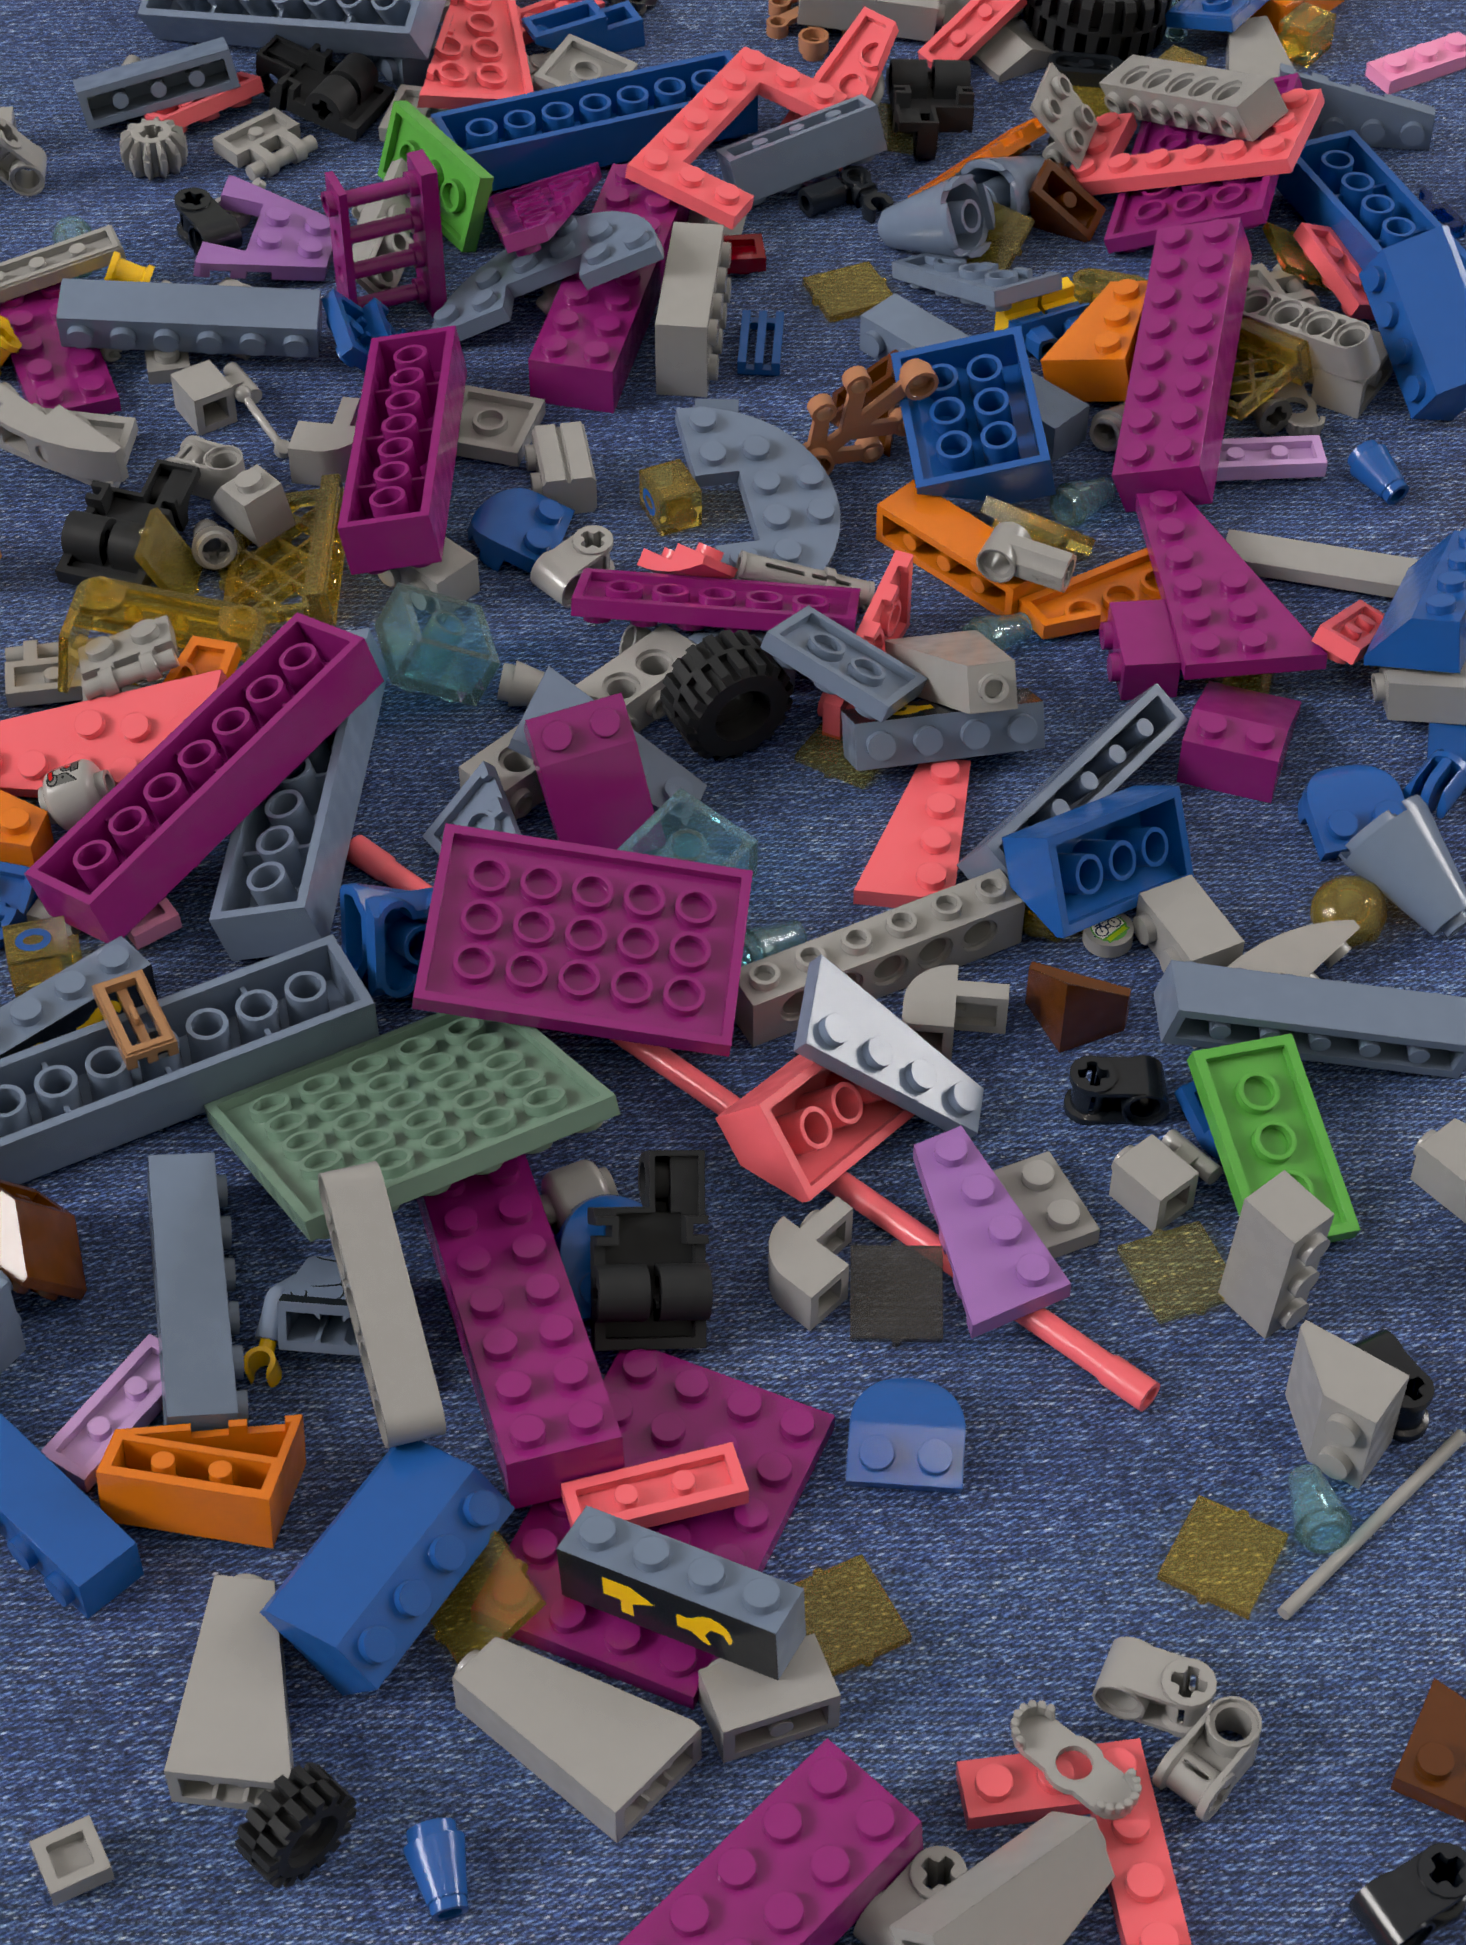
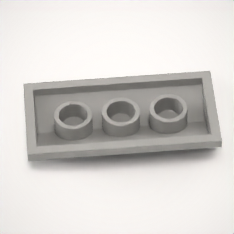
(1010, 51)

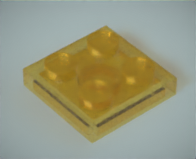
(1038, 527)

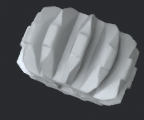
(153, 148)

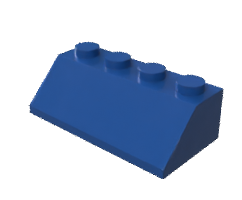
(1421, 316)
(1427, 614)
(1099, 857)
(386, 1564)

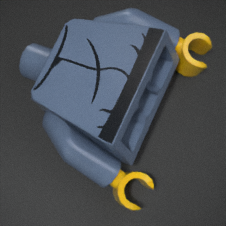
(303, 1316)

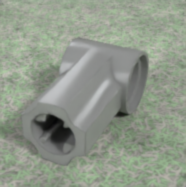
(1013, 553)

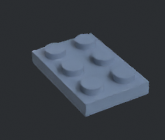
(843, 664)

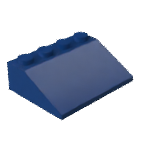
(980, 424)

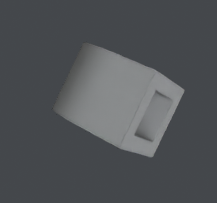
(323, 447)
(941, 1003)
(804, 1263)

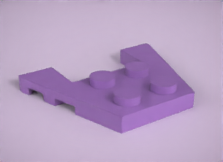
(285, 241)

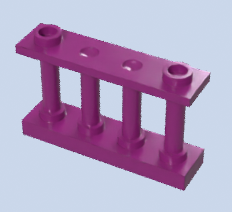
(421, 219)

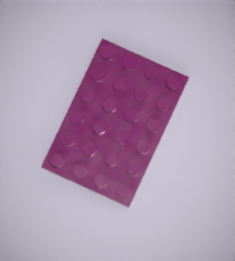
(1144, 211)
(584, 940)
(664, 1412)

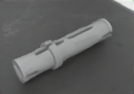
(762, 568)

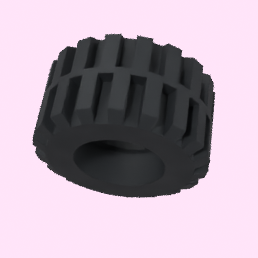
(726, 695)

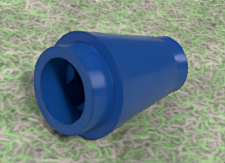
(1376, 470)
(439, 1866)

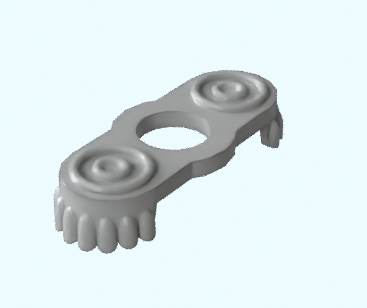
(1305, 422)
(1044, 1738)

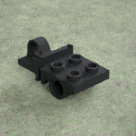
(315, 87)
(930, 100)
(107, 533)
(650, 1266)

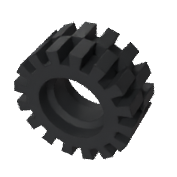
(295, 1825)

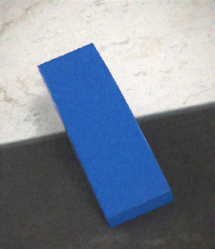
(611, 27)

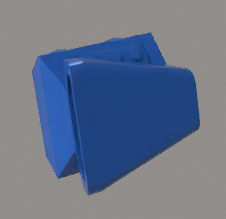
(384, 935)

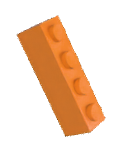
(946, 545)

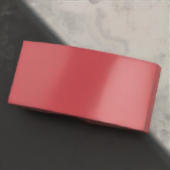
(686, 561)

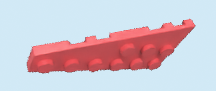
(477, 56)
(106, 730)

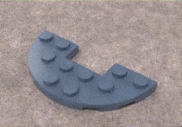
(594, 244)
(780, 482)

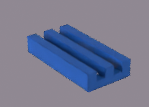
(762, 324)

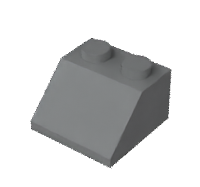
(1342, 1404)

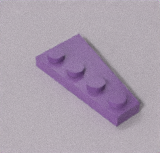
(990, 1245)

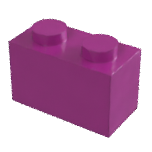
(1140, 647)

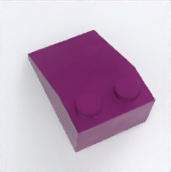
(1237, 741)
(590, 772)

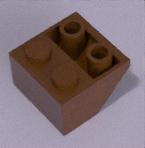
(39, 1244)

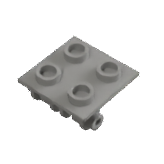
(1064, 118)

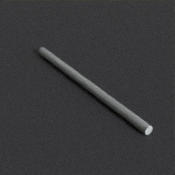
(1371, 1525)

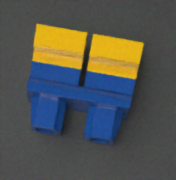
(1043, 318)

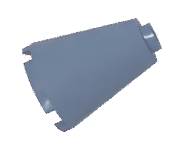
(1006, 178)
(941, 220)
(1411, 867)

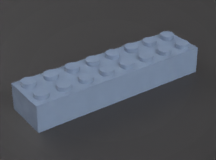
(343, 26)
(294, 846)
(231, 1033)

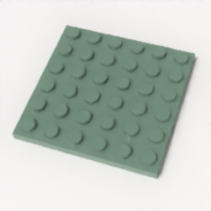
(418, 1100)

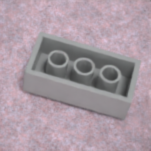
(692, 310)

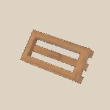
(147, 1047)

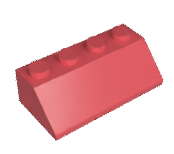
(807, 1127)

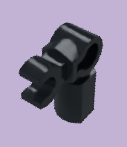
(852, 188)

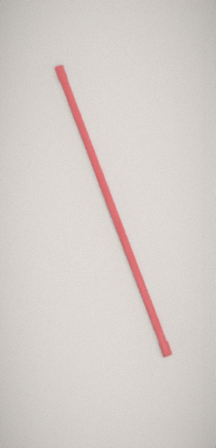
(1109, 1369)

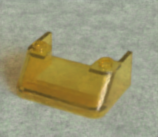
(117, 605)

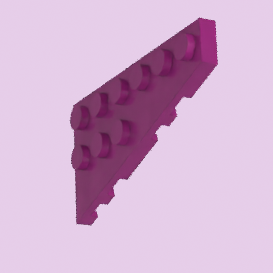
(538, 209)
(1215, 602)

